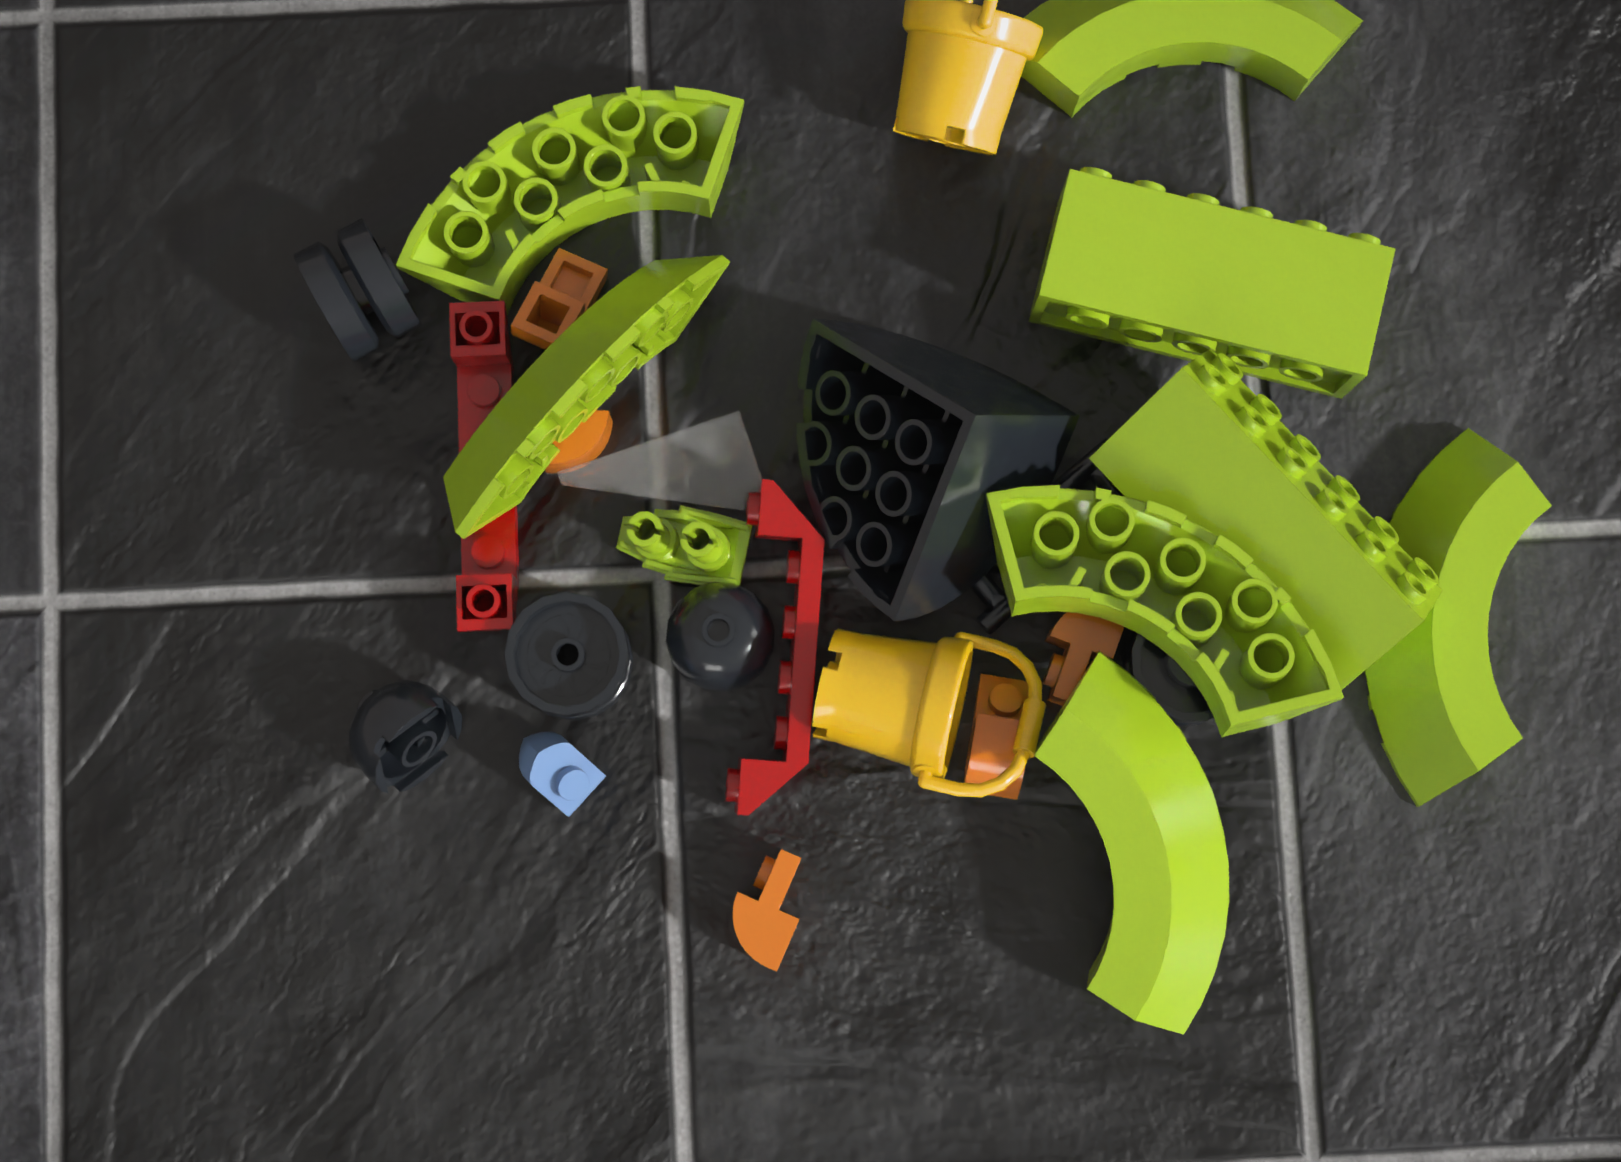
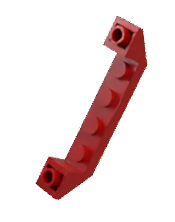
(781, 520)
(490, 555)

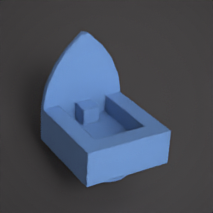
(558, 770)

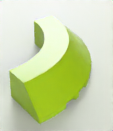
(1102, 41)
(565, 174)
(572, 383)
(1171, 585)
(1437, 683)
(1160, 844)

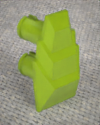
(687, 544)

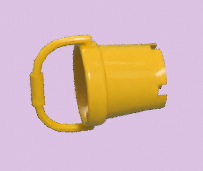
(961, 71)
(908, 702)

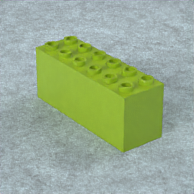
(1205, 276)
(1243, 475)

